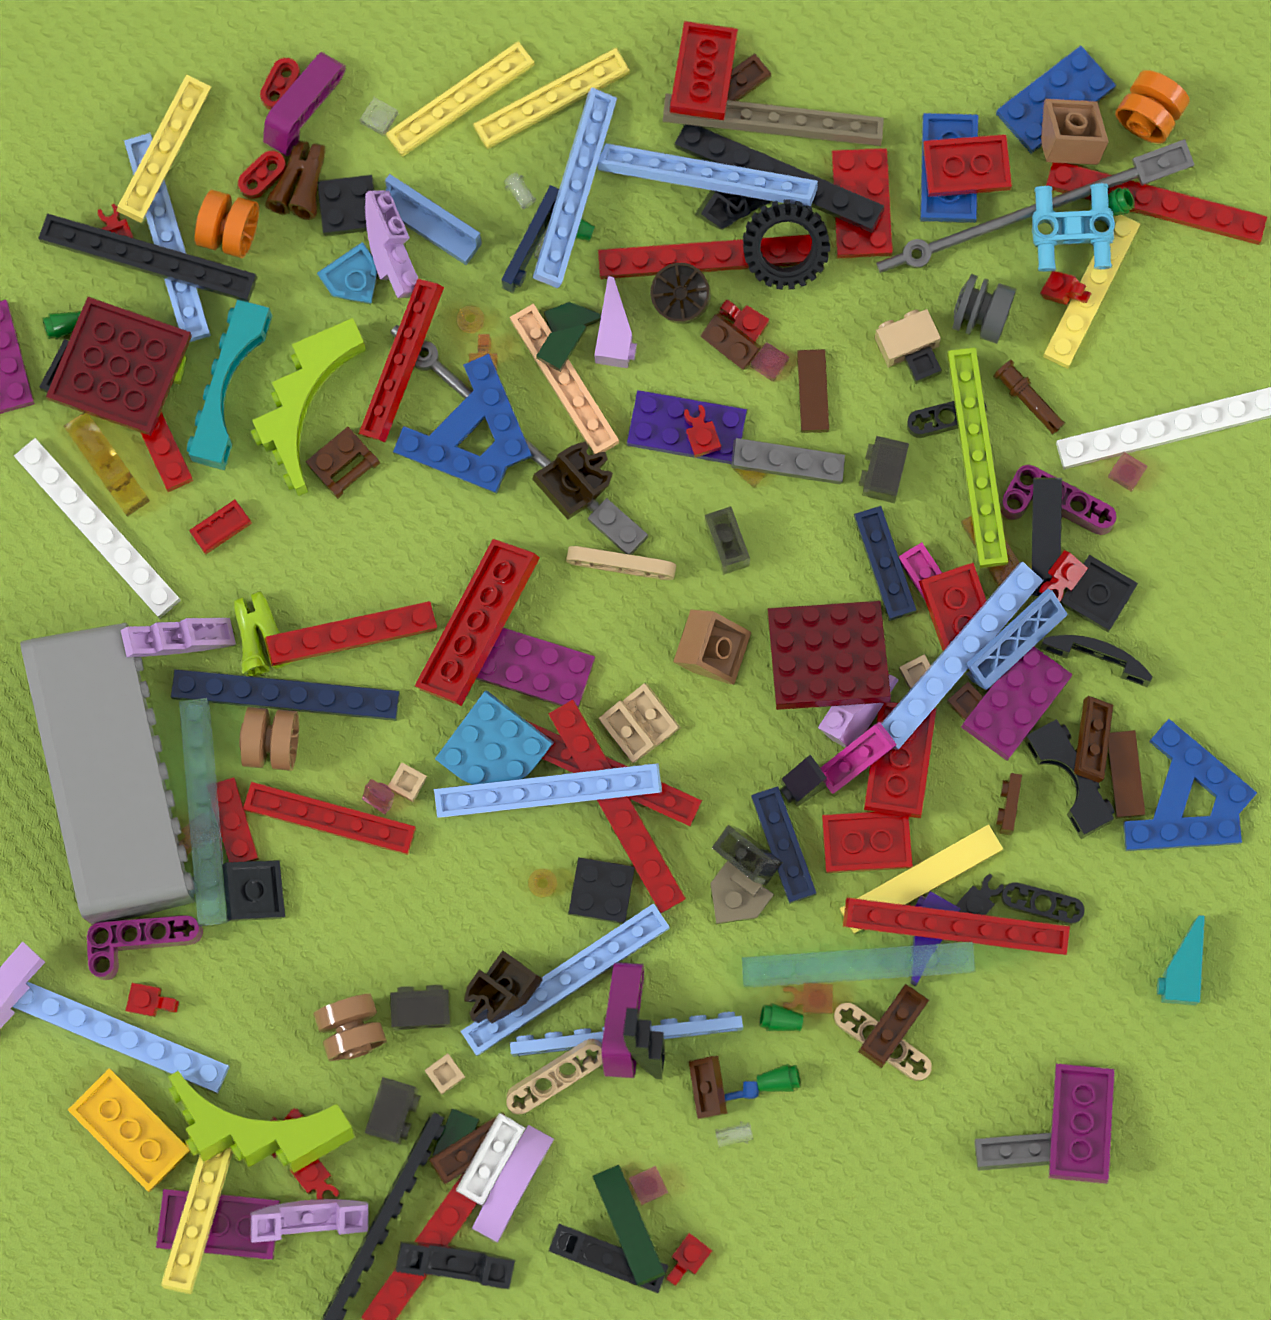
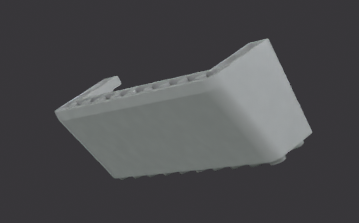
(107, 775)

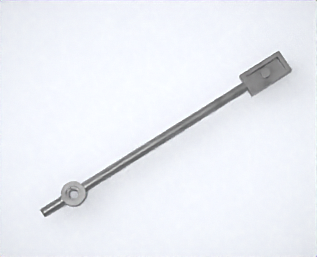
(1146, 168)
(604, 516)

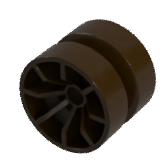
(680, 293)

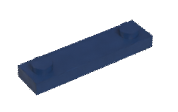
(515, 272)
(885, 563)
(783, 844)

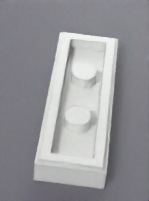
(490, 1159)

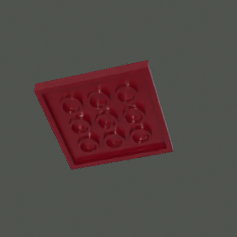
(119, 366)
(828, 655)

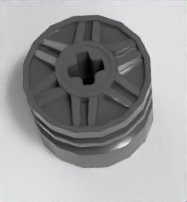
(983, 308)

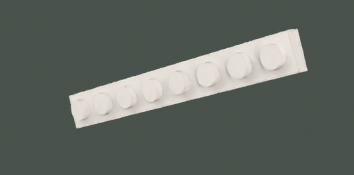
(1165, 428)
(97, 528)

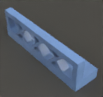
(433, 222)
(1016, 640)

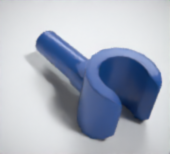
(750, 1091)

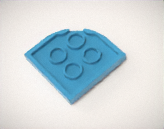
(493, 744)

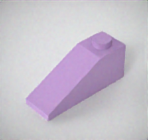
(614, 338)
(849, 722)

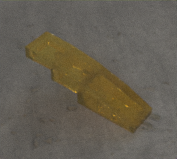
(106, 463)

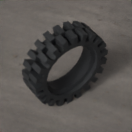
(790, 275)

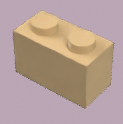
(906, 336)

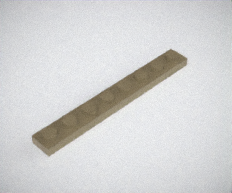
(789, 122)

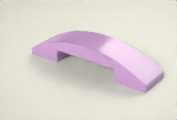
(512, 1183)
(309, 1216)

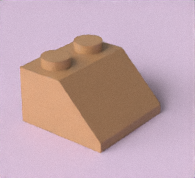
(1073, 132)
(712, 646)

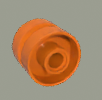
(1152, 106)
(226, 223)

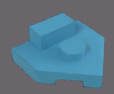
(351, 275)

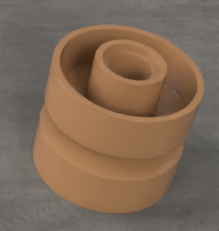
(261, 737)
(352, 1035)

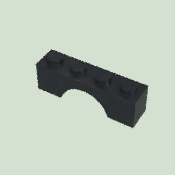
(1052, 747)

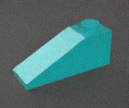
(1183, 974)

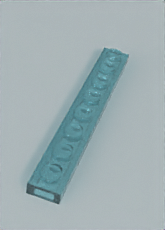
(203, 811)
(858, 964)

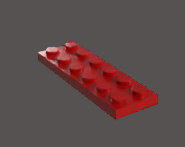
(477, 622)

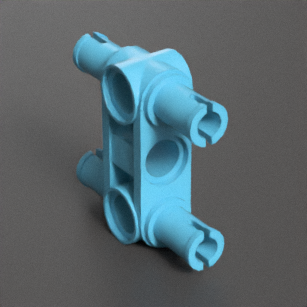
(1073, 227)

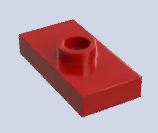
(220, 526)

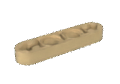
(621, 563)
(907, 1070)
(552, 1072)

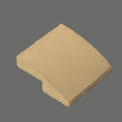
(639, 723)

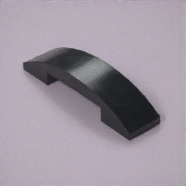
(1132, 671)
(597, 1255)
(455, 1262)

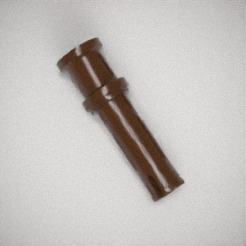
(1020, 387)

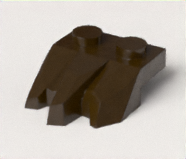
(574, 479)
(501, 989)

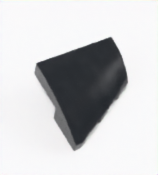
(723, 208)

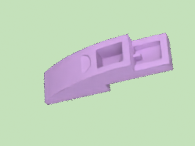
(386, 242)

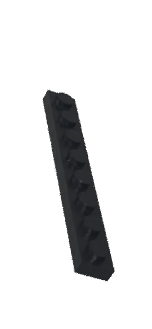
(828, 197)
(148, 258)
(389, 1209)

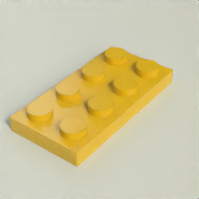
(129, 1130)

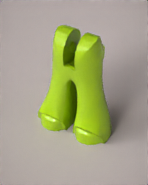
(254, 659)

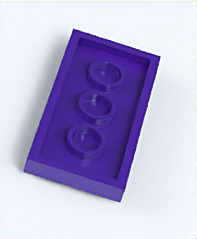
(661, 425)

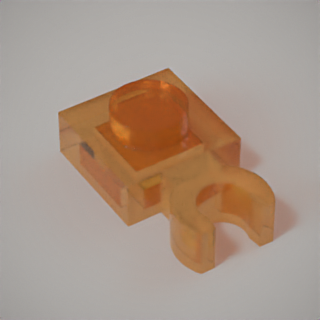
(814, 998)

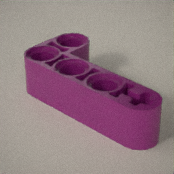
(300, 102)
(1024, 495)
(144, 939)
(624, 993)

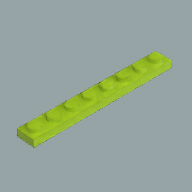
(977, 458)

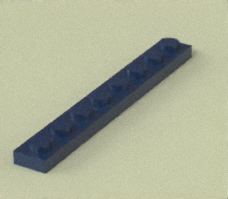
(286, 695)

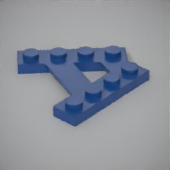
(485, 401)
(1188, 764)

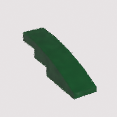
(628, 1225)

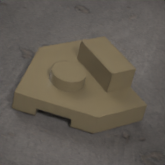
(737, 896)

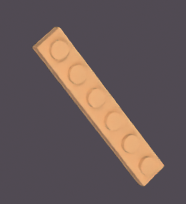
(566, 384)

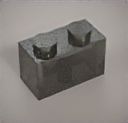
(885, 469)
(727, 540)
(747, 855)
(420, 1008)
(392, 1111)

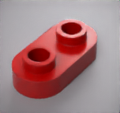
(276, 83)
(259, 174)

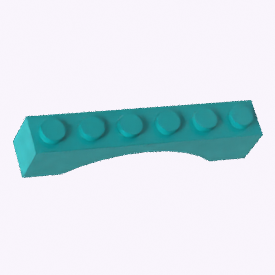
(245, 332)

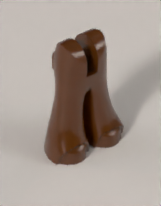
(303, 169)

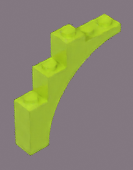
(318, 359)
(294, 1141)

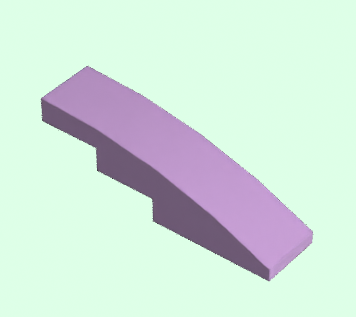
(178, 637)
(13, 978)

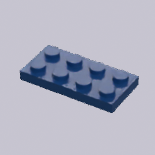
(1070, 79)
(950, 207)

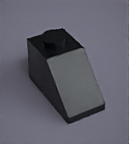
(803, 782)

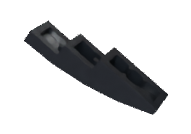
(1046, 526)
(644, 1045)

